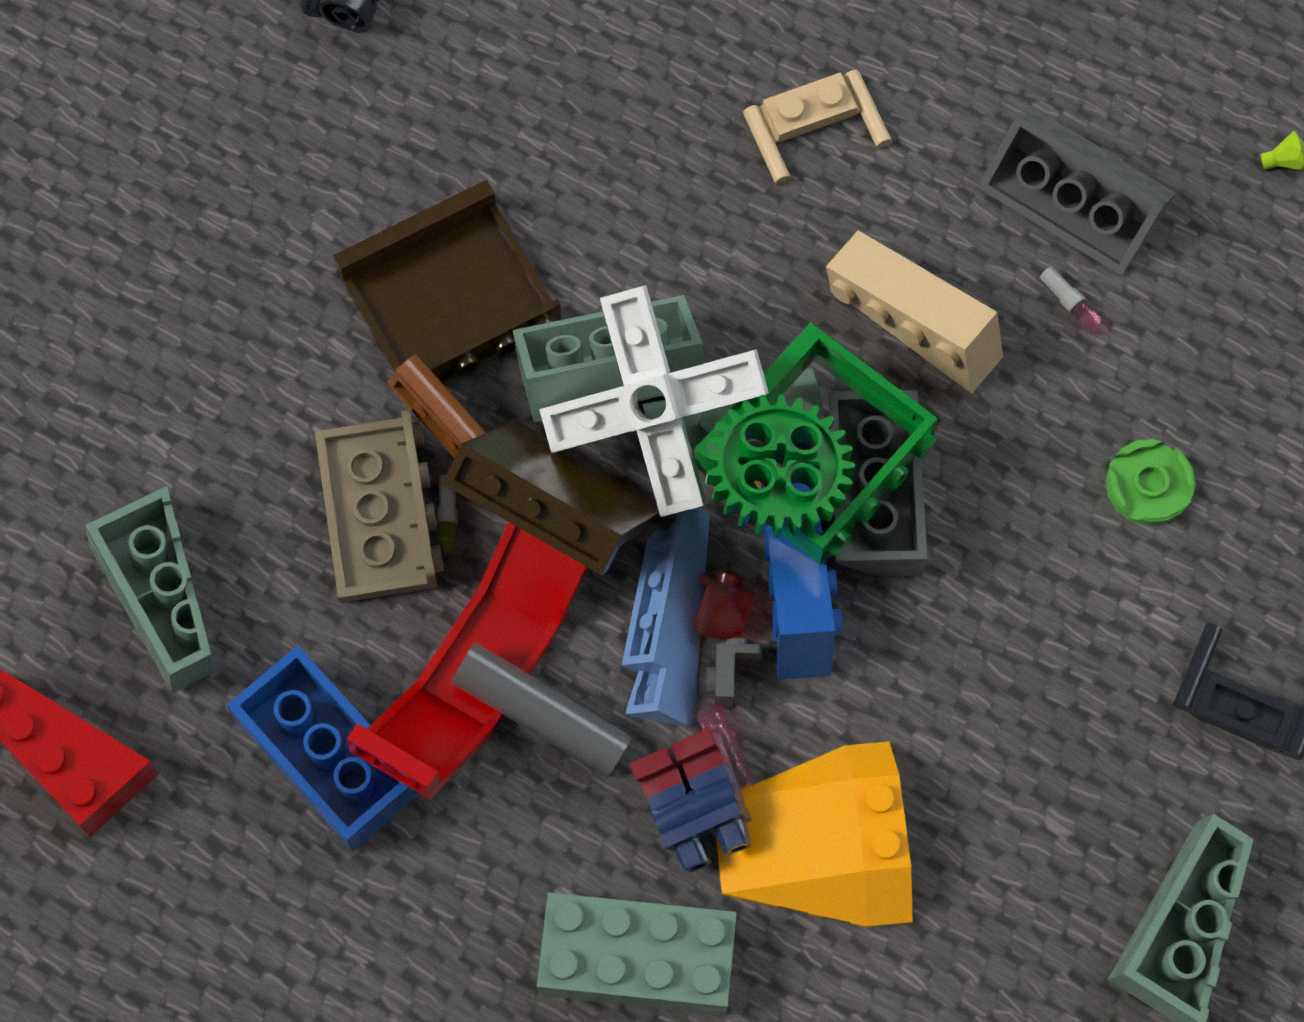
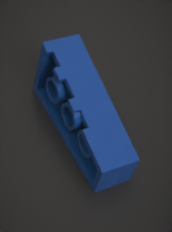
(802, 606)

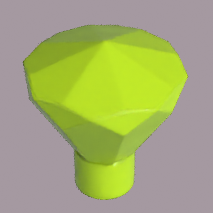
(1287, 154)

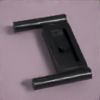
(1236, 706)

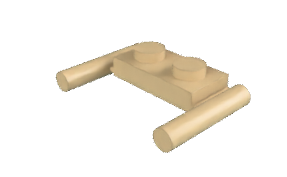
(810, 109)

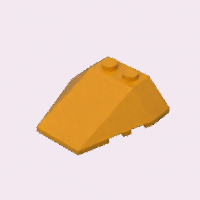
(828, 840)

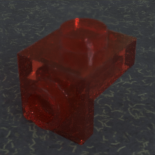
(723, 606)

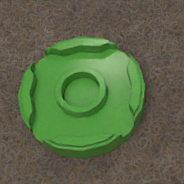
(1141, 494)

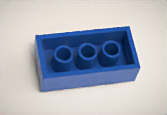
(304, 730)

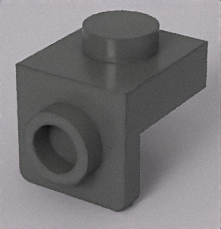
(721, 677)

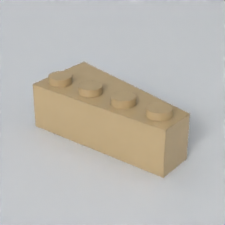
(918, 309)

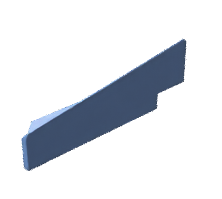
(662, 622)

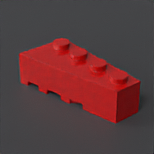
(69, 757)

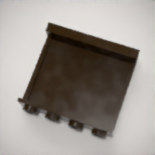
(446, 285)
(553, 494)

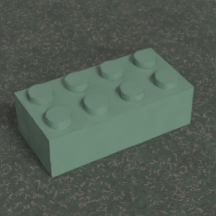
(578, 358)
(636, 953)

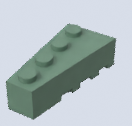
(1182, 934)

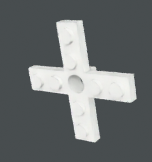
(685, 391)

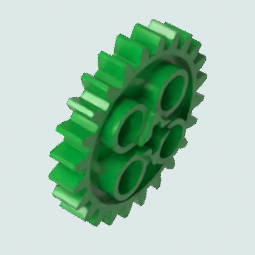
(779, 501)

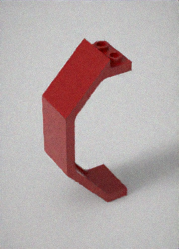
(512, 614)

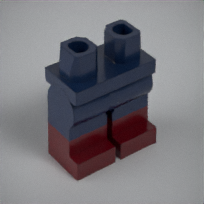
(694, 798)

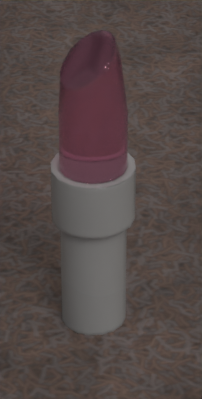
(1071, 299)

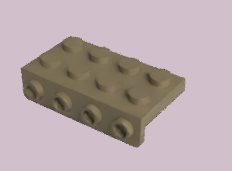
(378, 508)

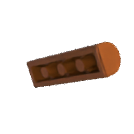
(434, 405)

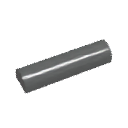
(541, 709)

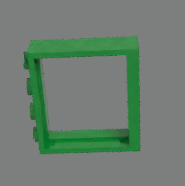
(817, 346)

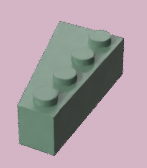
(150, 575)

